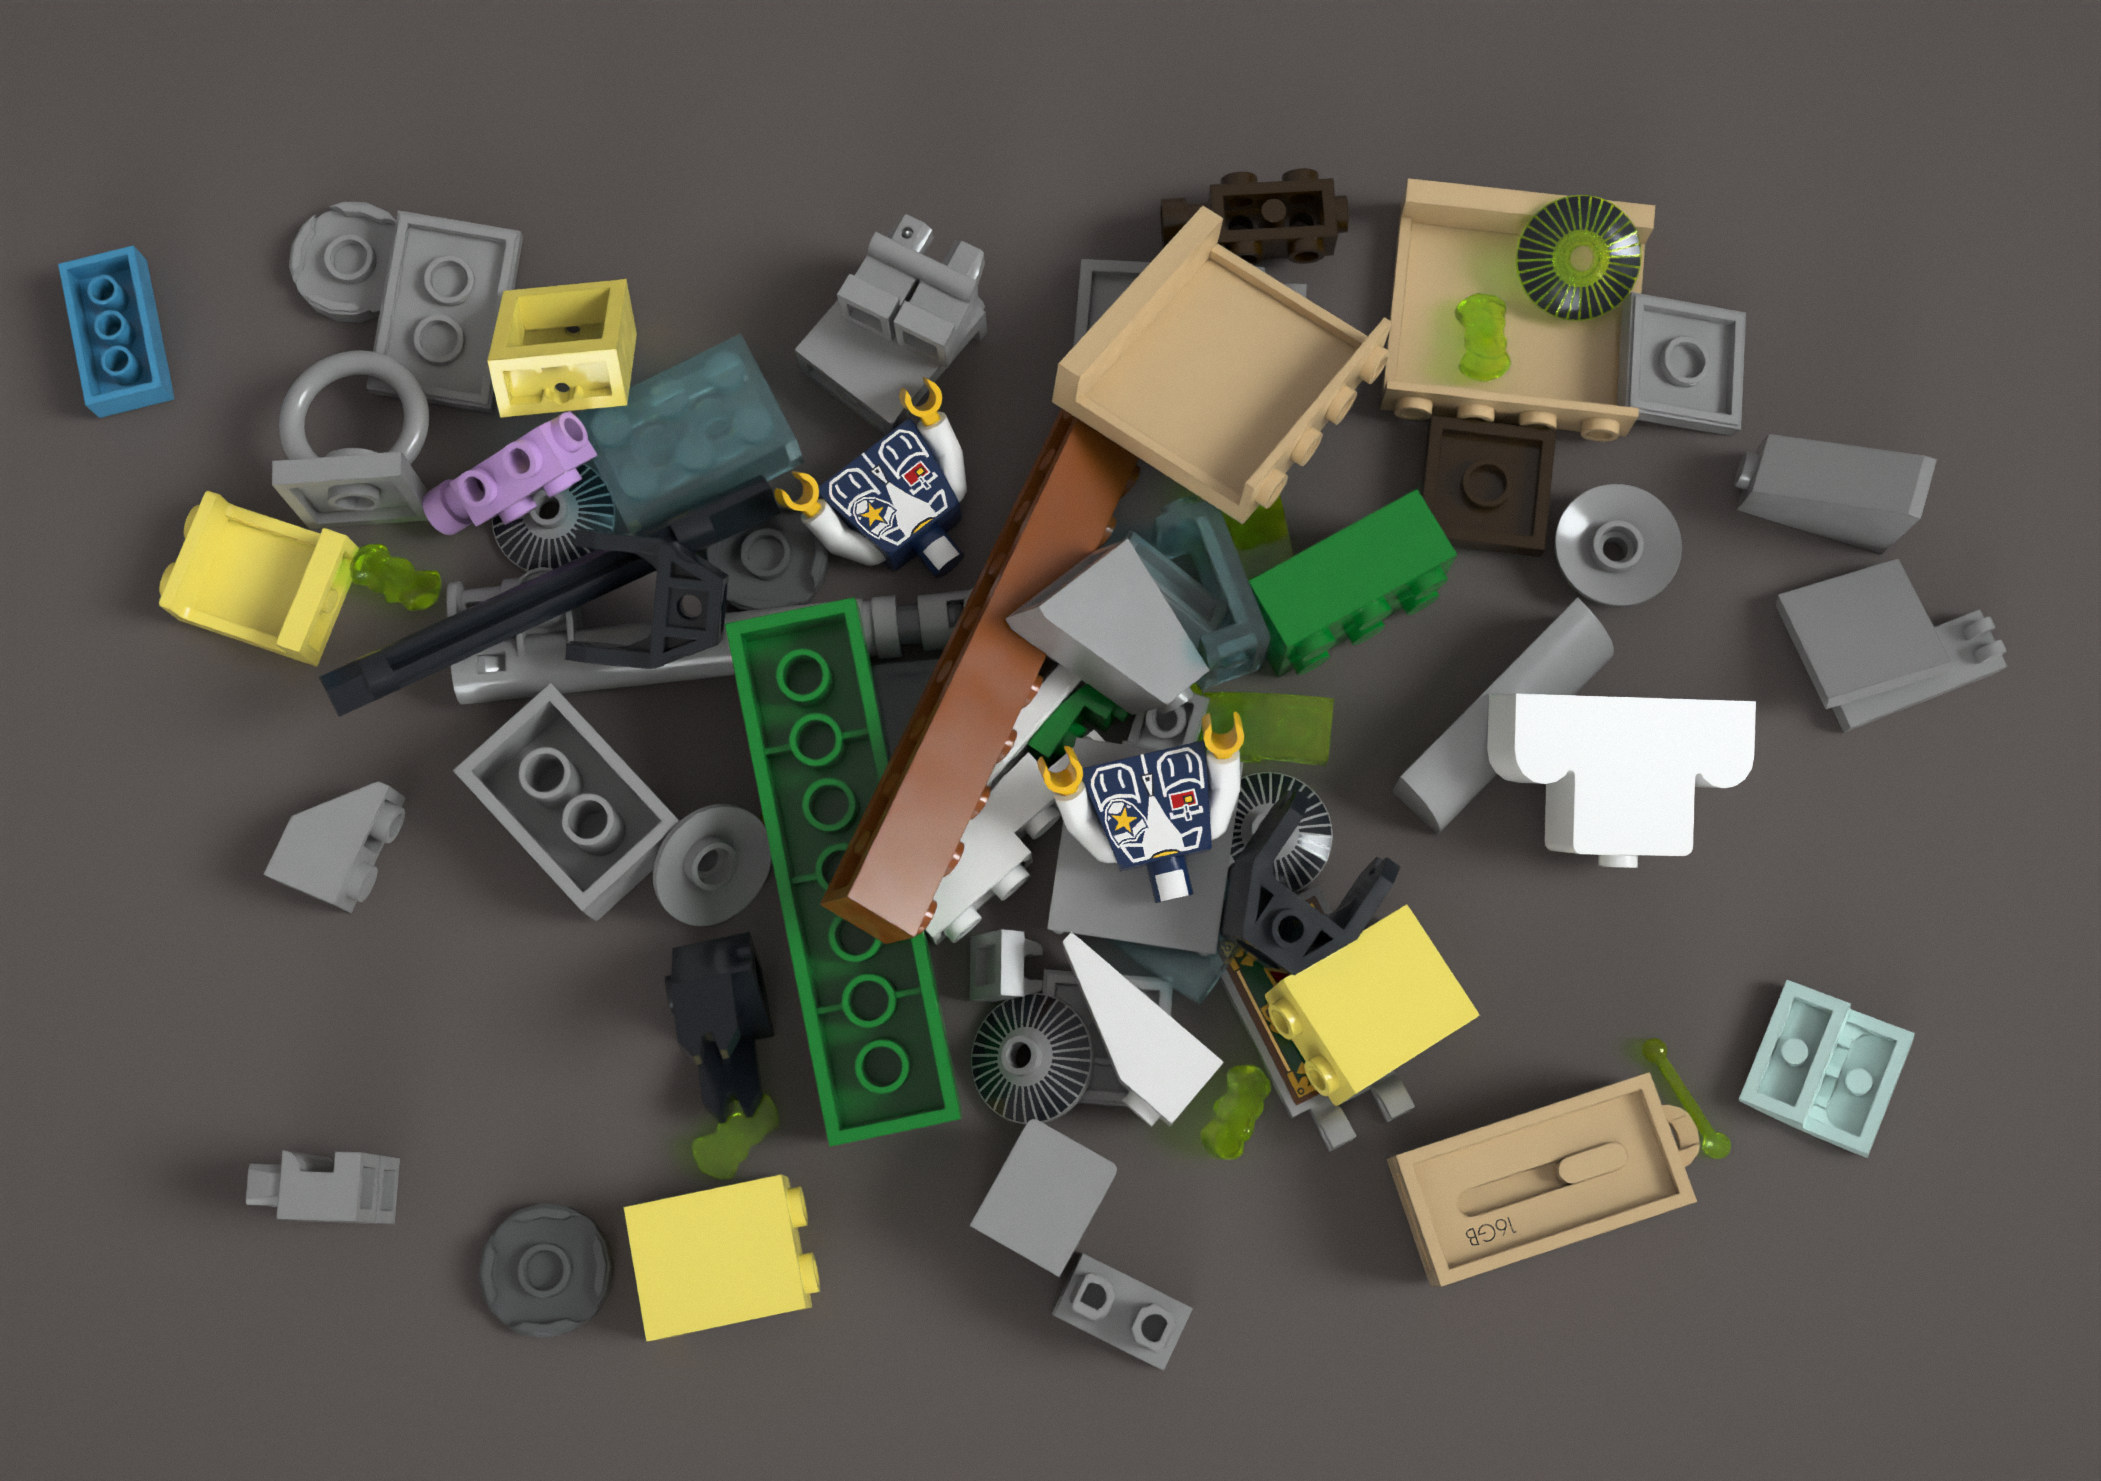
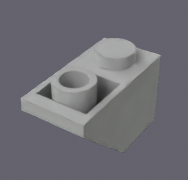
(335, 845)

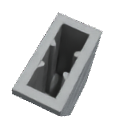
(1835, 489)
(1114, 631)

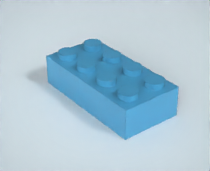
(116, 331)

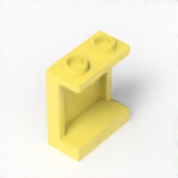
(258, 579)
(1369, 1006)
(720, 1256)

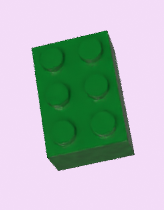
(1352, 583)

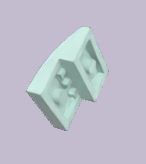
(1826, 1068)

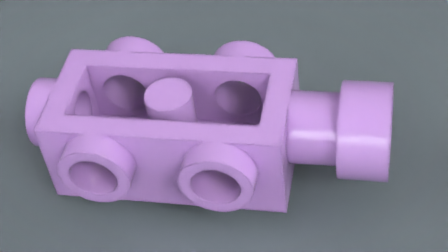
(510, 477)

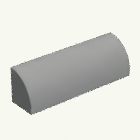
(1458, 761)

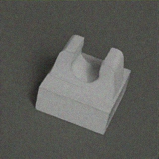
(999, 966)

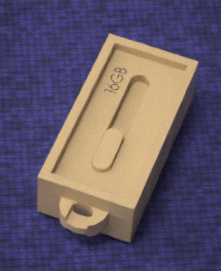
(1545, 1179)

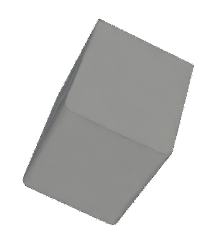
(1045, 1196)

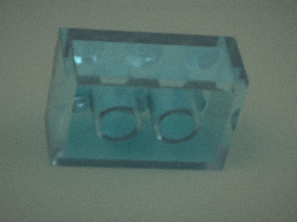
(690, 435)

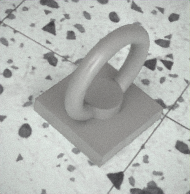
(352, 483)

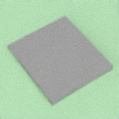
(1118, 905)

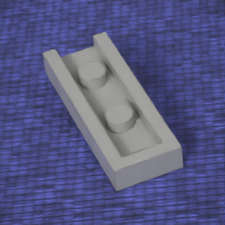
(1972, 656)

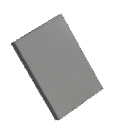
(445, 305)

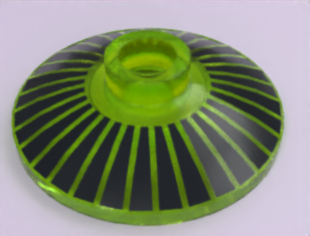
(1546, 251)

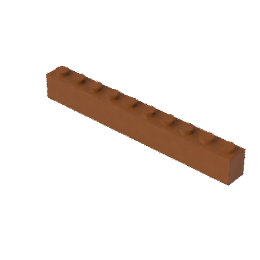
(976, 690)

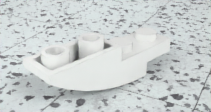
(993, 852)

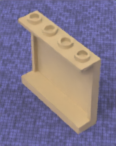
(1465, 243)
(1217, 371)

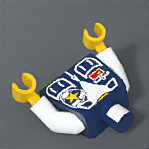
(893, 496)
(1153, 805)

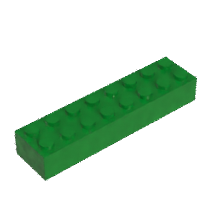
(816, 764)

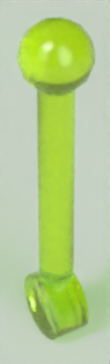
(1714, 1144)

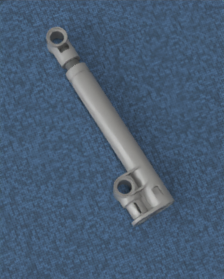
(537, 656)

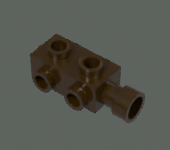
(1268, 213)

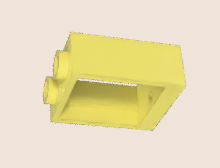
(536, 351)

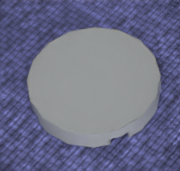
(344, 260)

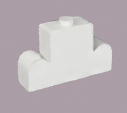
(1620, 766)

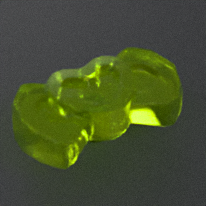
(1484, 337)
(395, 577)
(1236, 1112)
(722, 1151)

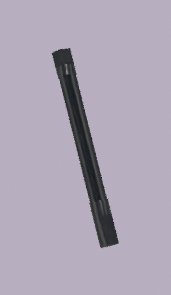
(540, 599)

